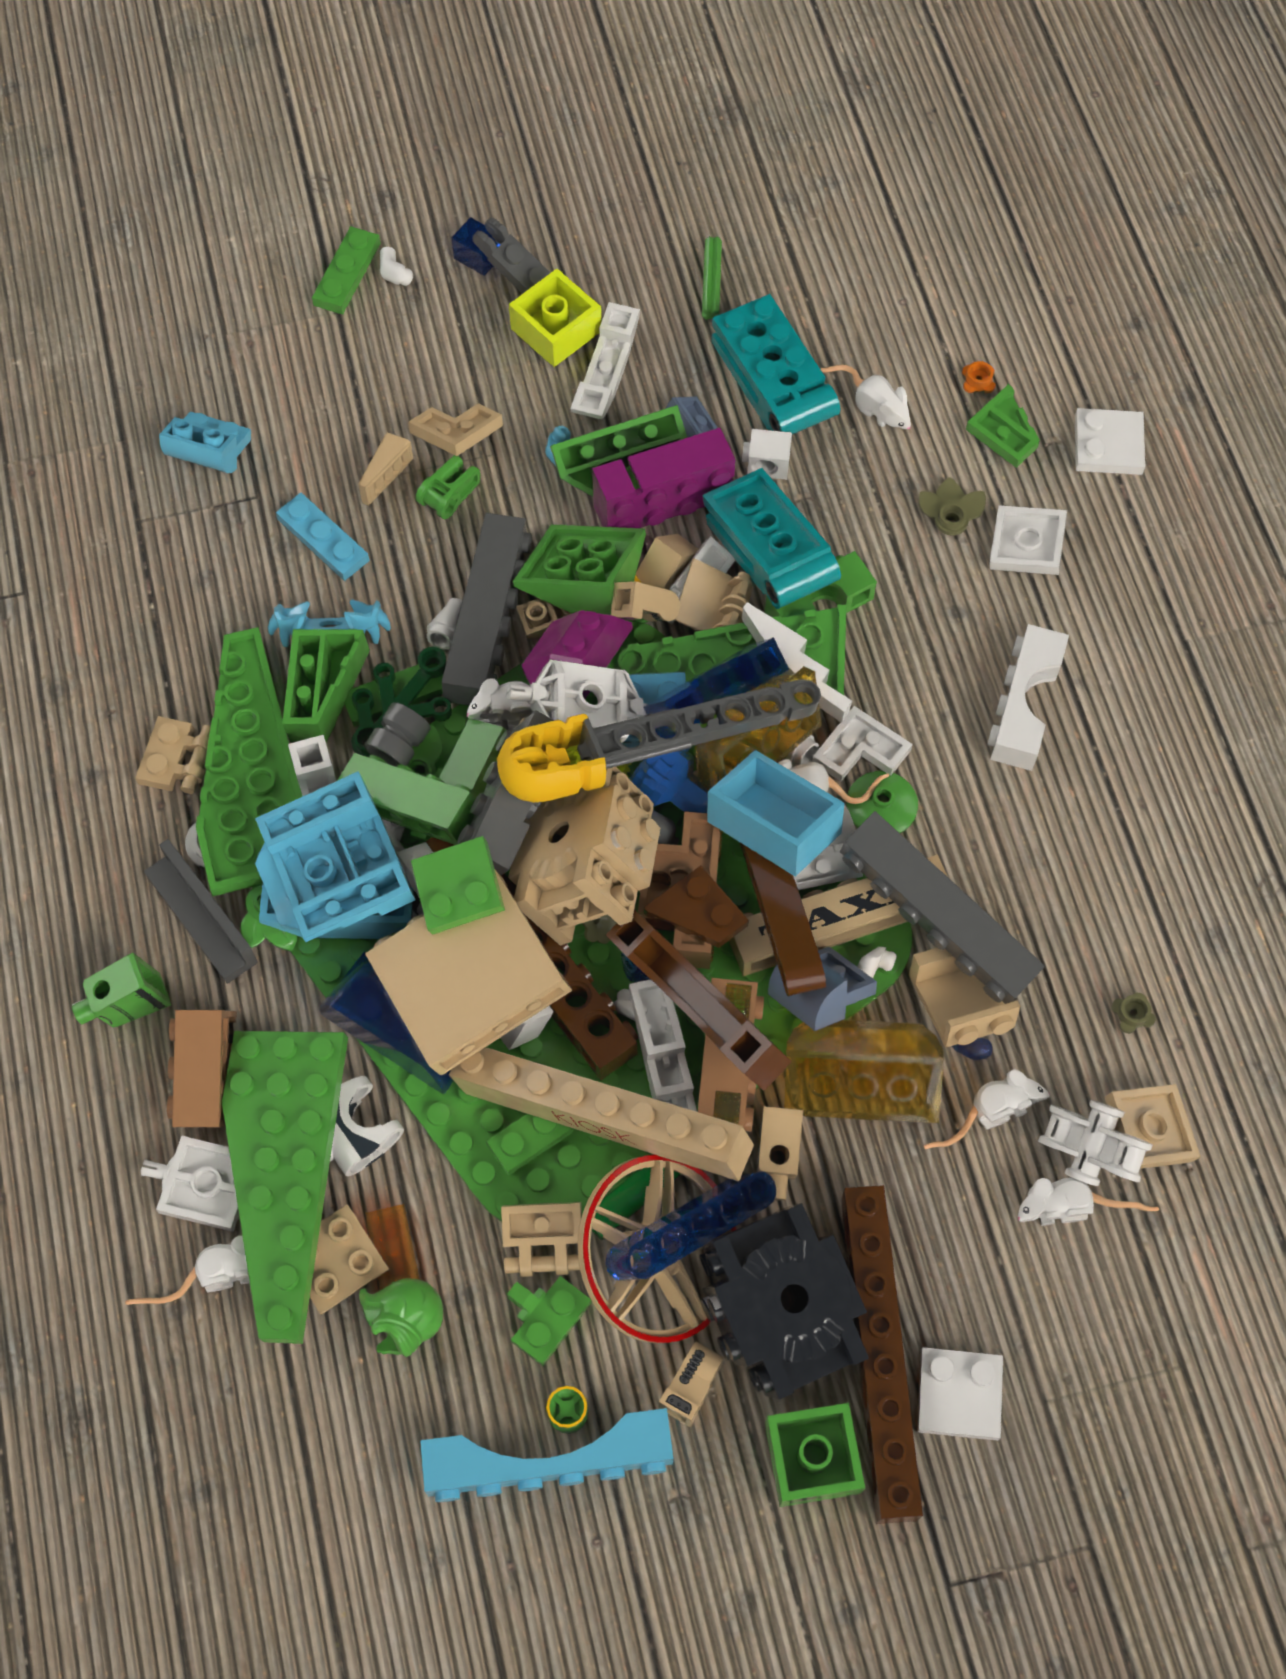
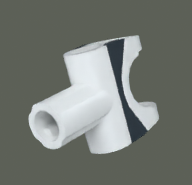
(355, 1145)

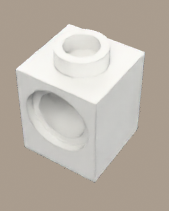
(768, 451)

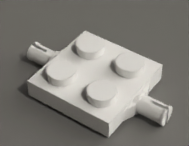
(197, 1184)

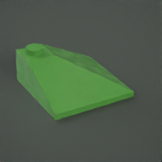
(580, 564)

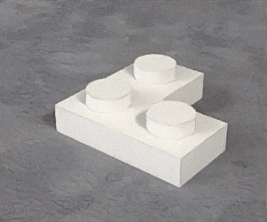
(863, 737)

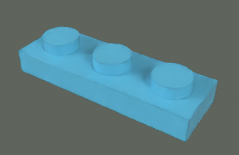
(322, 536)

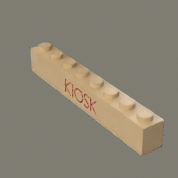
(606, 1111)

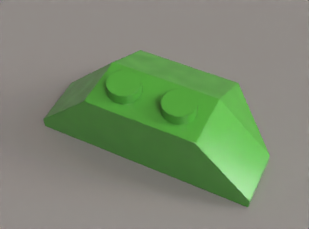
(579, 455)

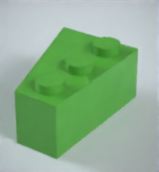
(319, 679)

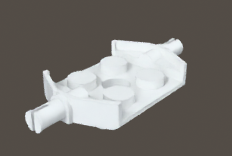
(560, 695)

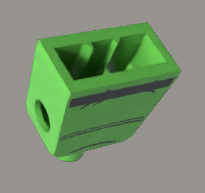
(122, 993)

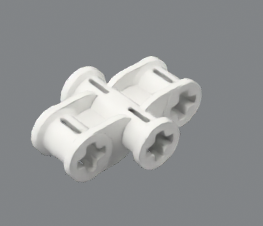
(1095, 1143)

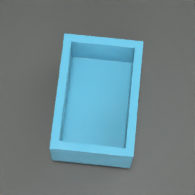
(775, 812)

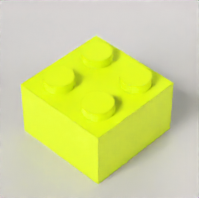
(555, 317)

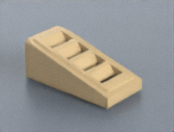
(387, 463)

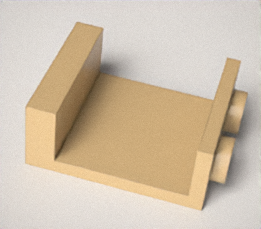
(957, 1001)

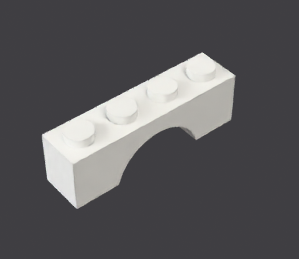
(1020, 732)

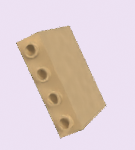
(467, 981)

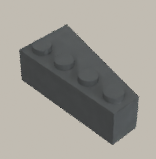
(500, 814)

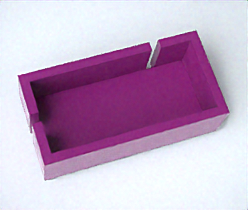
(668, 478)

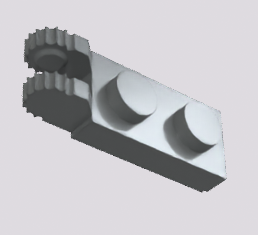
(510, 257)

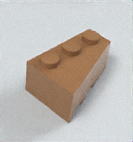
(199, 1066)

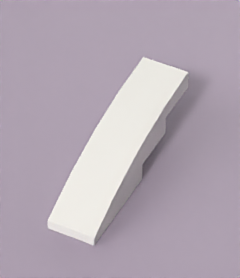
(793, 648)
(662, 1045)

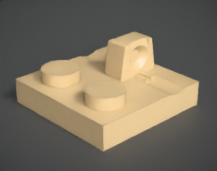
(1158, 1118)

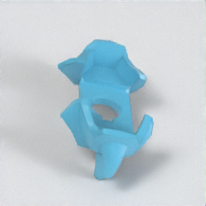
(363, 618)

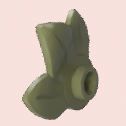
(952, 504)

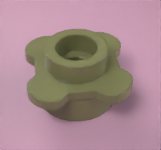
(1138, 1003)

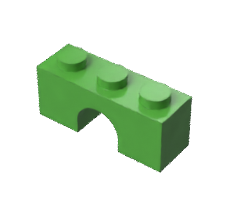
(853, 589)

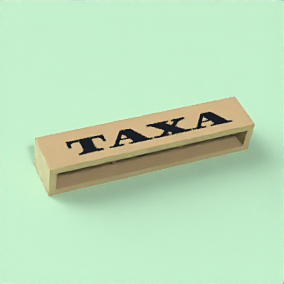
(833, 916)

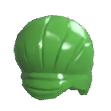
(406, 1311)

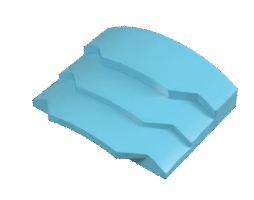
(330, 860)

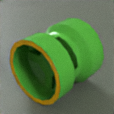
(563, 1404)

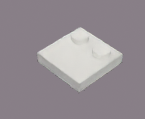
(1109, 441)
(1028, 540)
(960, 1394)

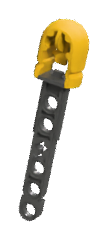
(538, 769)

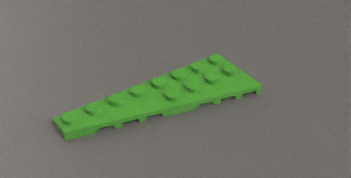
(706, 648)

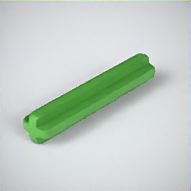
(711, 277)

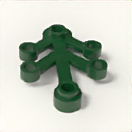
(405, 697)

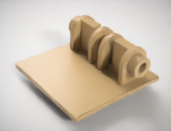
(712, 597)
(343, 1260)

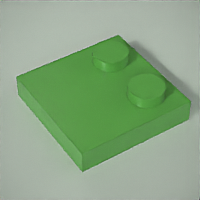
(457, 885)

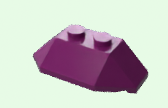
(578, 639)

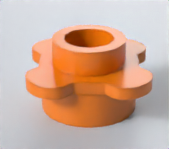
(976, 371)

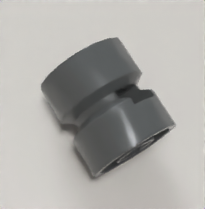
(399, 733)

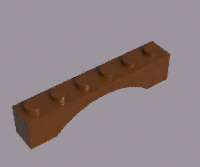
(700, 1000)

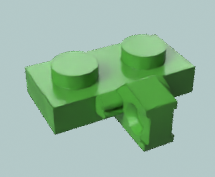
(546, 1317)

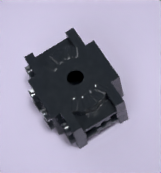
(745, 1302)

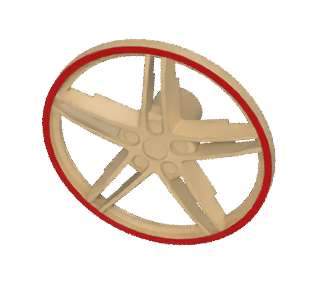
(652, 1206)

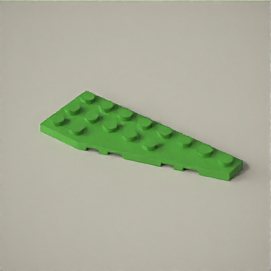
(244, 764)
(280, 1140)

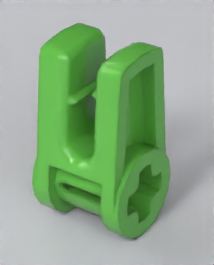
(448, 487)

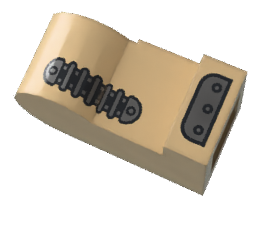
(644, 601)
(691, 1384)

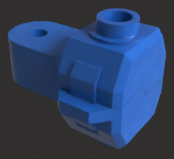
(672, 779)

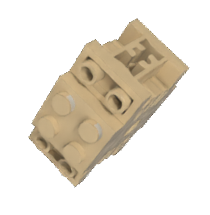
(586, 857)

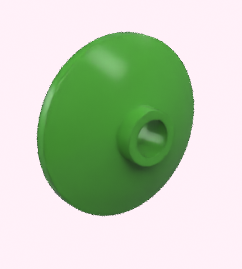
(898, 811)

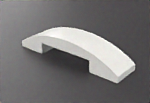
(608, 361)

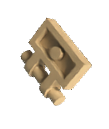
(166, 752)
(541, 1225)

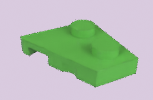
(1005, 428)

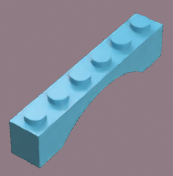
(459, 1465)

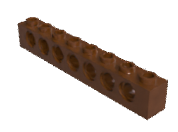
(601, 1053)
(884, 1373)

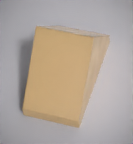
(665, 560)

